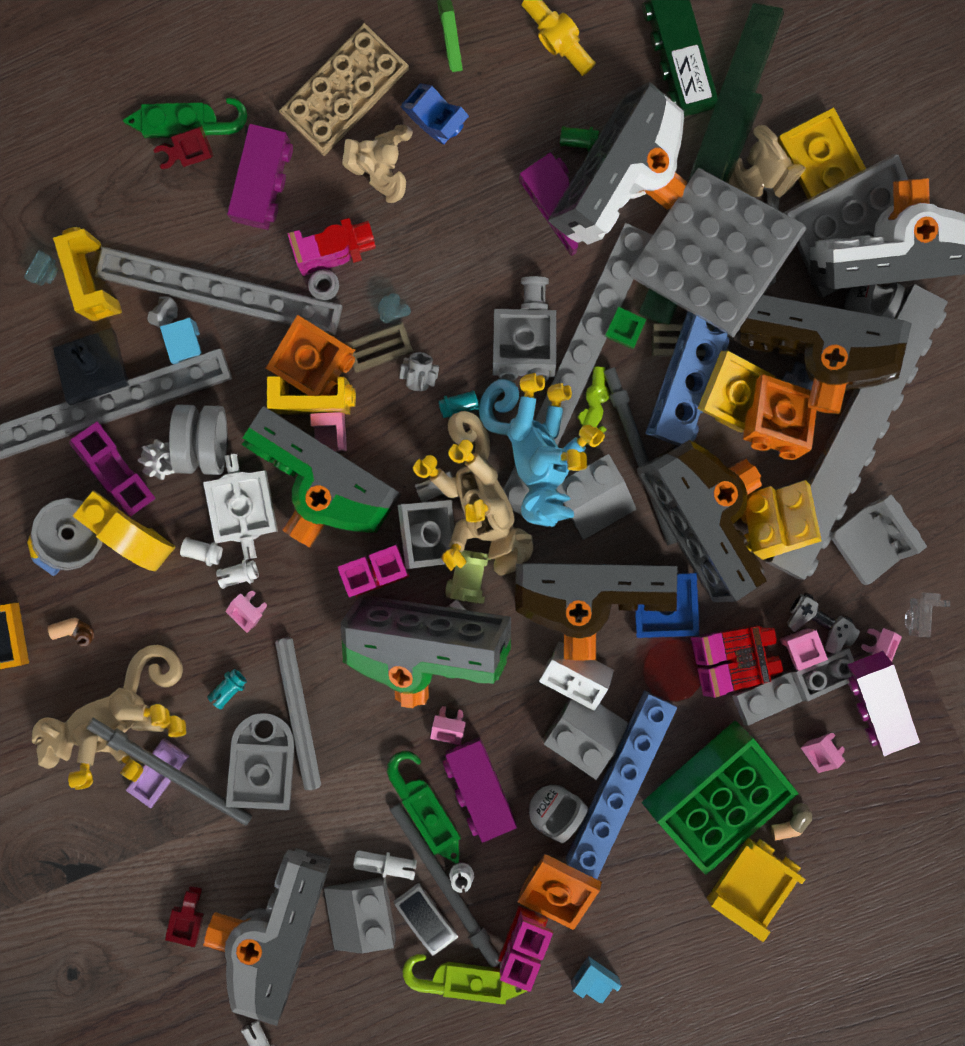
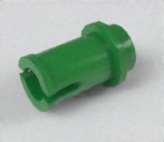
(578, 137)

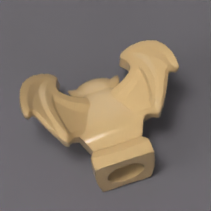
(377, 160)
(769, 169)

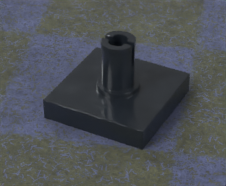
(90, 366)

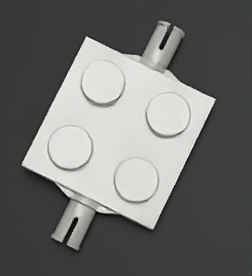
(240, 506)

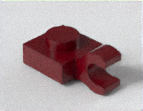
(185, 922)

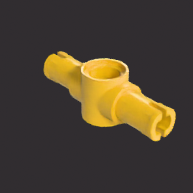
(559, 35)

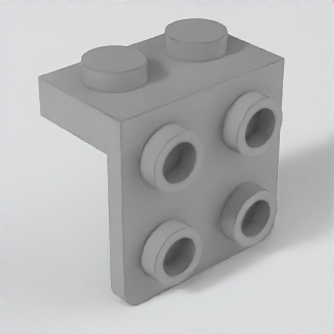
(877, 539)

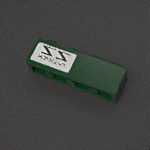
(681, 54)

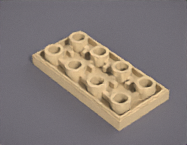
(344, 89)

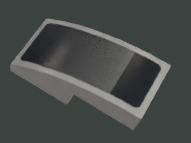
(425, 919)

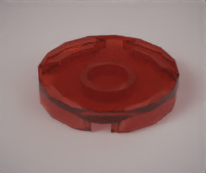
(672, 670)

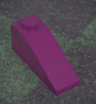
(545, 185)

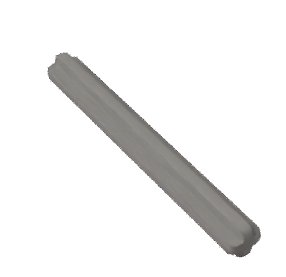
(298, 713)

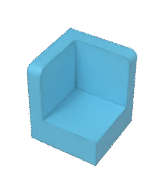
(181, 340)
(594, 981)

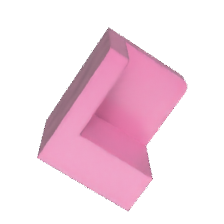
(330, 430)
(804, 648)

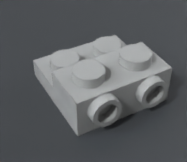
(524, 343)

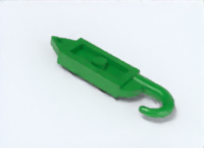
(175, 118)
(425, 809)

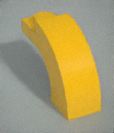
(122, 533)

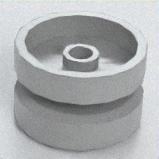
(198, 439)
(52, 547)

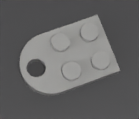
(261, 767)

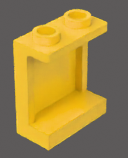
(72, 252)
(283, 404)
(754, 887)

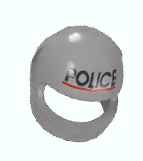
(875, 299)
(556, 812)

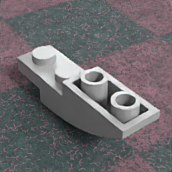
(793, 687)

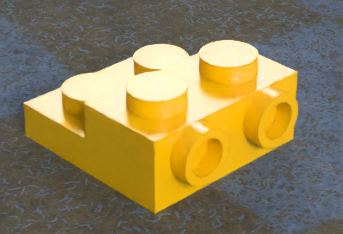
(731, 390)
(780, 520)

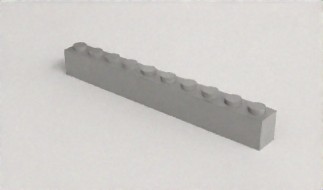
(858, 430)

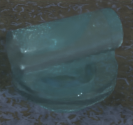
(41, 269)
(391, 309)

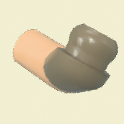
(795, 826)

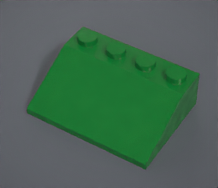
(720, 797)

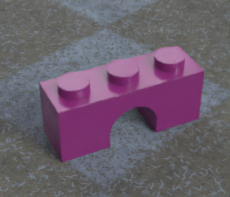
(110, 470)

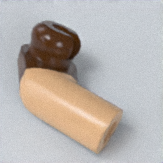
(73, 627)

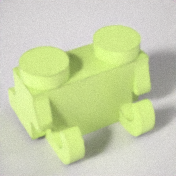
(468, 579)

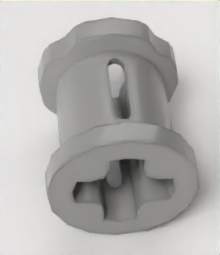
(534, 293)

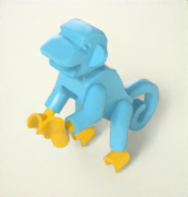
(535, 452)

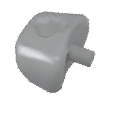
(163, 312)

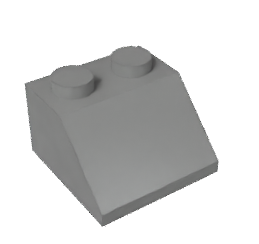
(597, 496)
(425, 532)
(585, 736)
(361, 916)

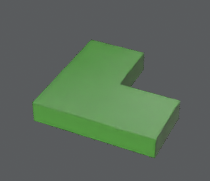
(450, 34)

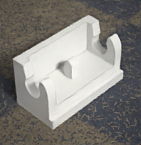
(576, 679)

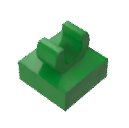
(625, 328)

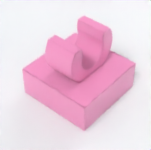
(244, 612)
(886, 641)
(448, 729)
(823, 753)

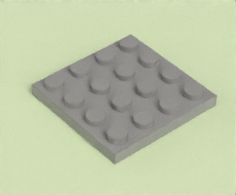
(717, 251)

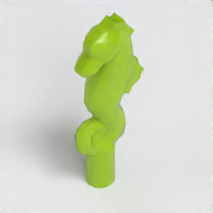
(595, 394)

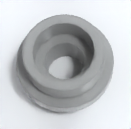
(321, 275)

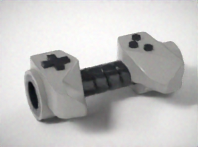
(840, 630)

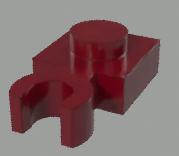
(188, 147)

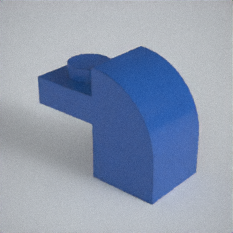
(434, 114)

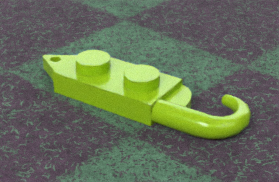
(462, 982)

